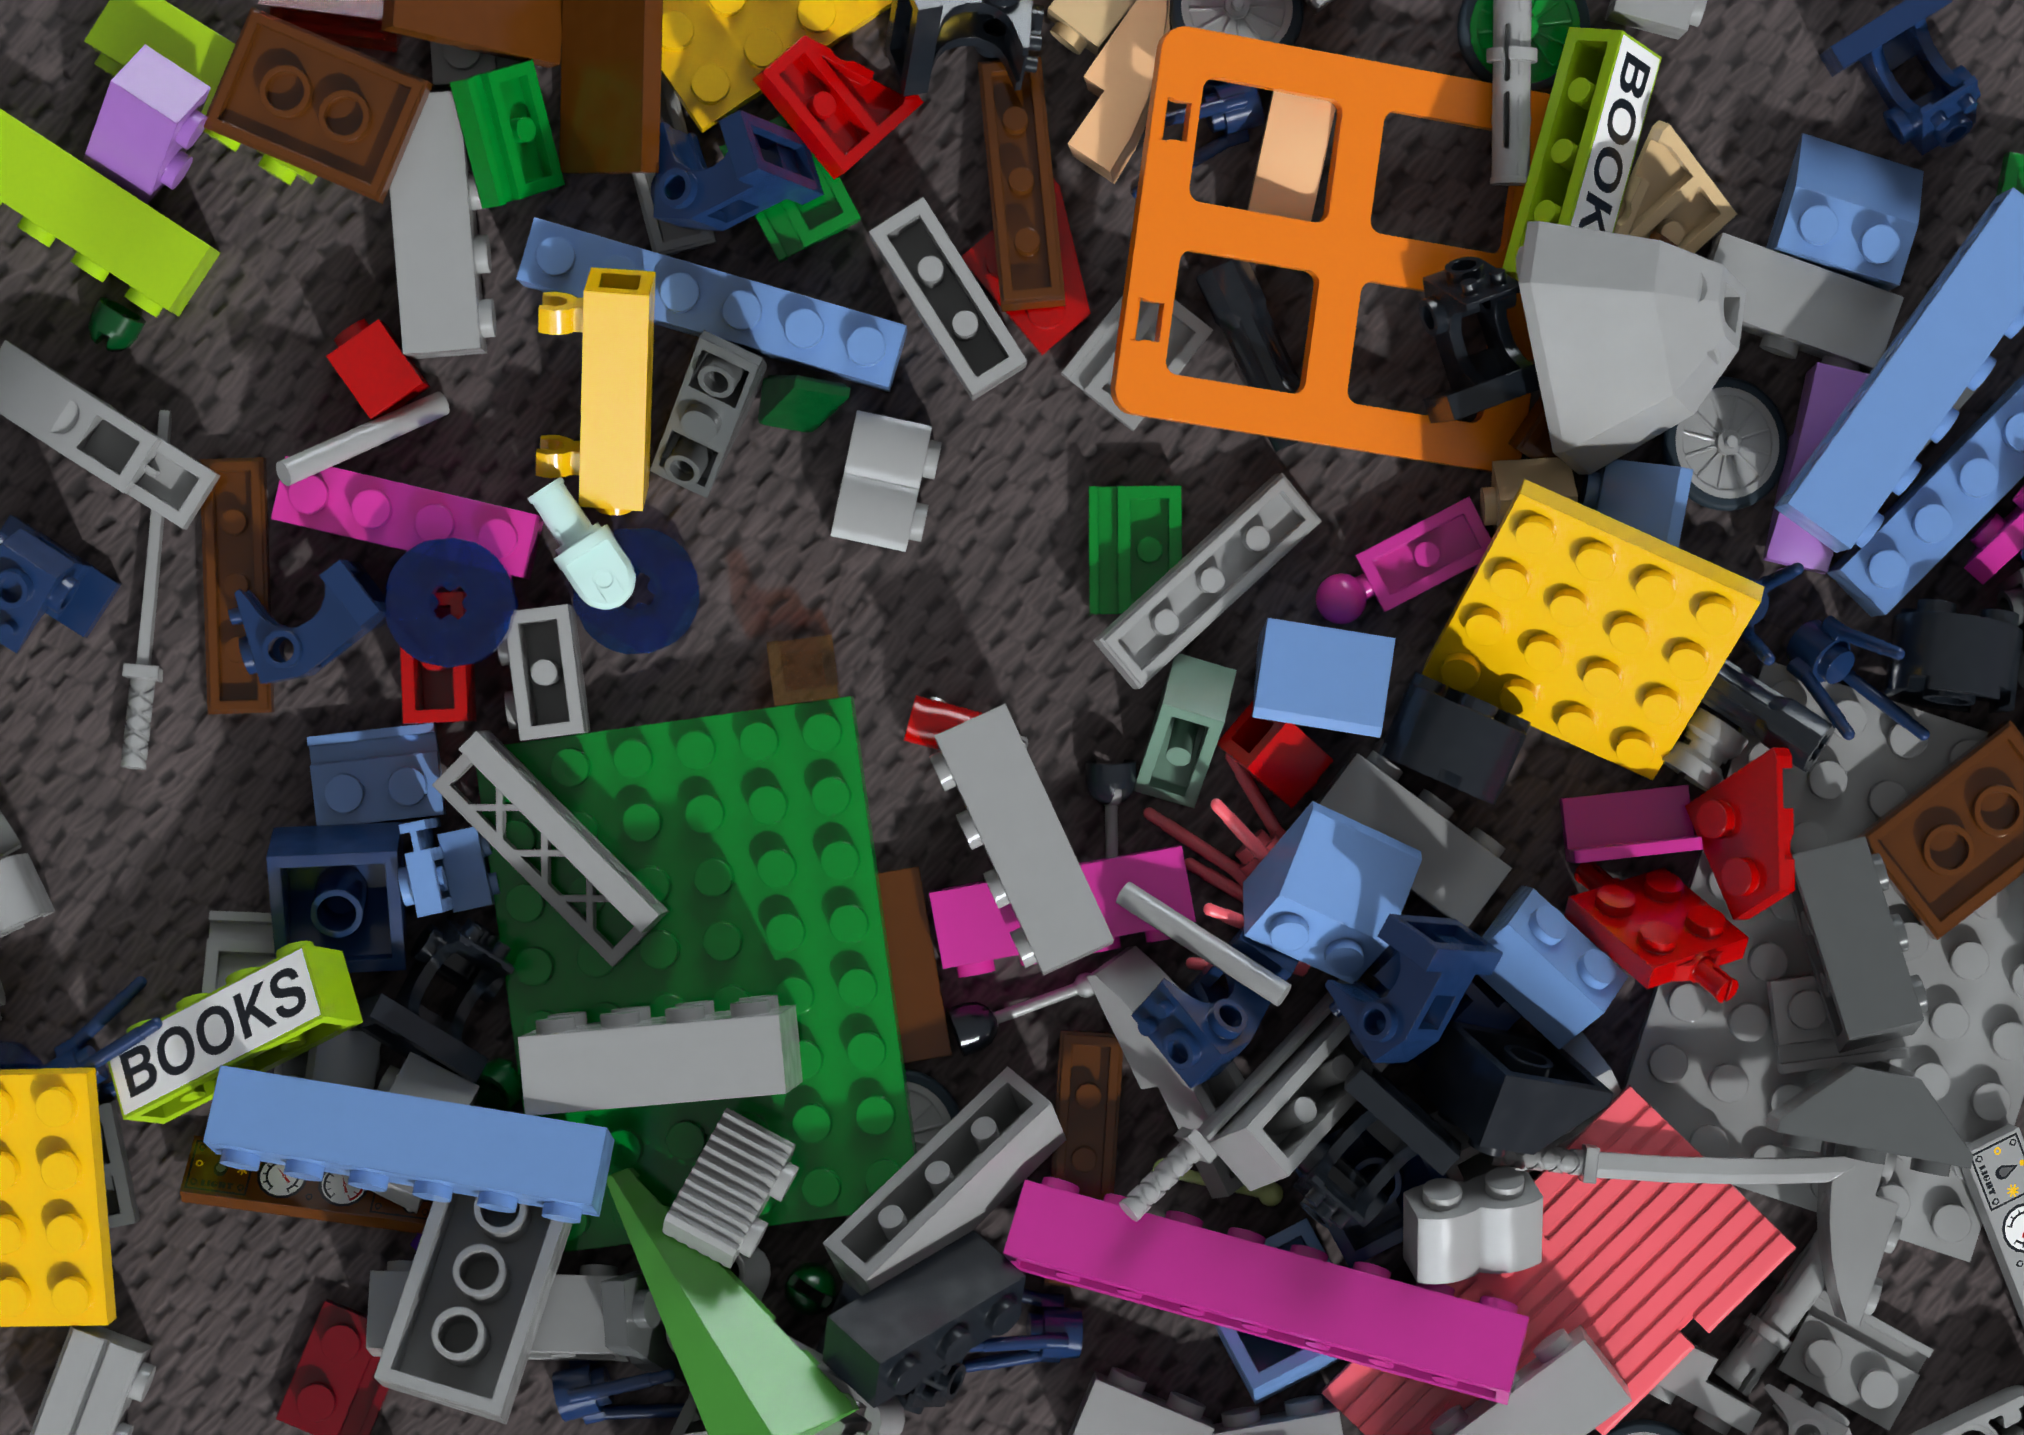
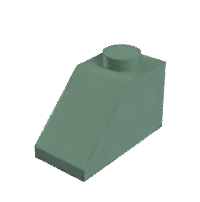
(1185, 730)

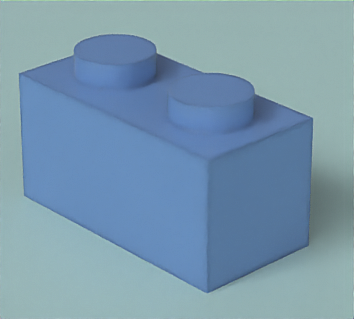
(468, 869)

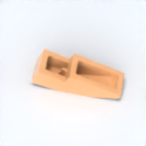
(1123, 83)
(1291, 156)

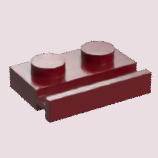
(335, 1378)

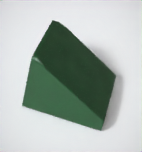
(799, 401)

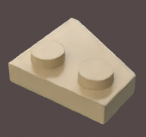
(1672, 194)

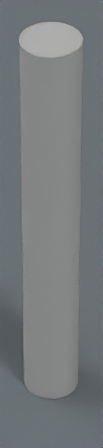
(362, 438)
(1203, 943)

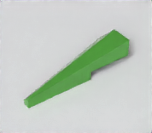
(730, 1349)

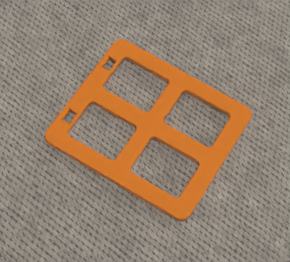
(1336, 251)

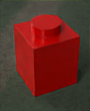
(376, 368)
(1275, 755)

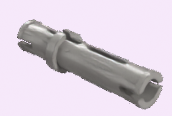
(1511, 91)
(1775, 1321)

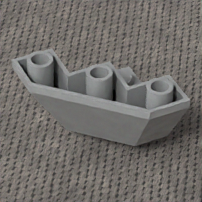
(1622, 336)

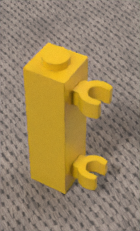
(615, 389)

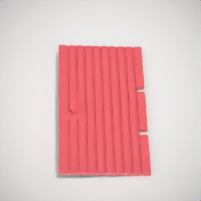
(1618, 1261)

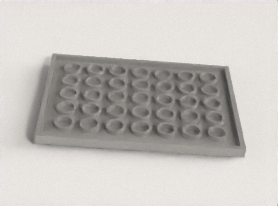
(1716, 1062)

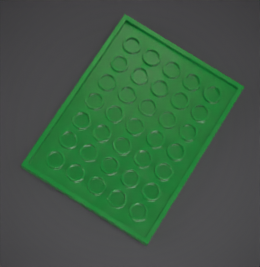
(770, 888)

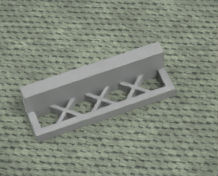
(561, 829)

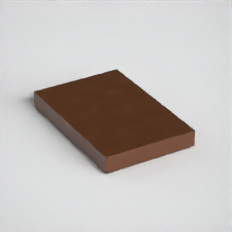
(494, 27)
(610, 86)
(317, 105)
(1957, 833)
(913, 966)

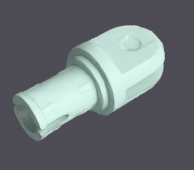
(586, 552)

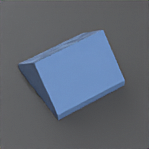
(1322, 677)

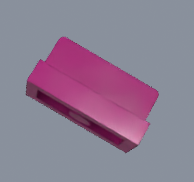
(1627, 824)

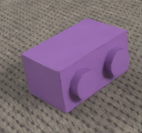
(147, 125)

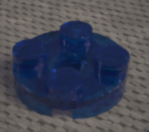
(672, 609)
(450, 640)

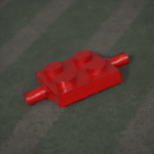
(1657, 929)

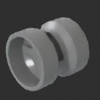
(1705, 748)

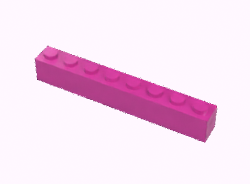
(1268, 1290)

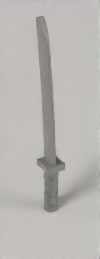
(143, 674)
(1194, 1143)
(1593, 1164)

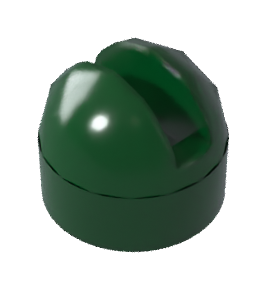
(109, 320)
(499, 1085)
(815, 1277)

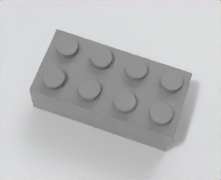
(660, 1059)
(472, 1306)

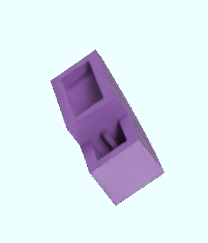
(1823, 398)

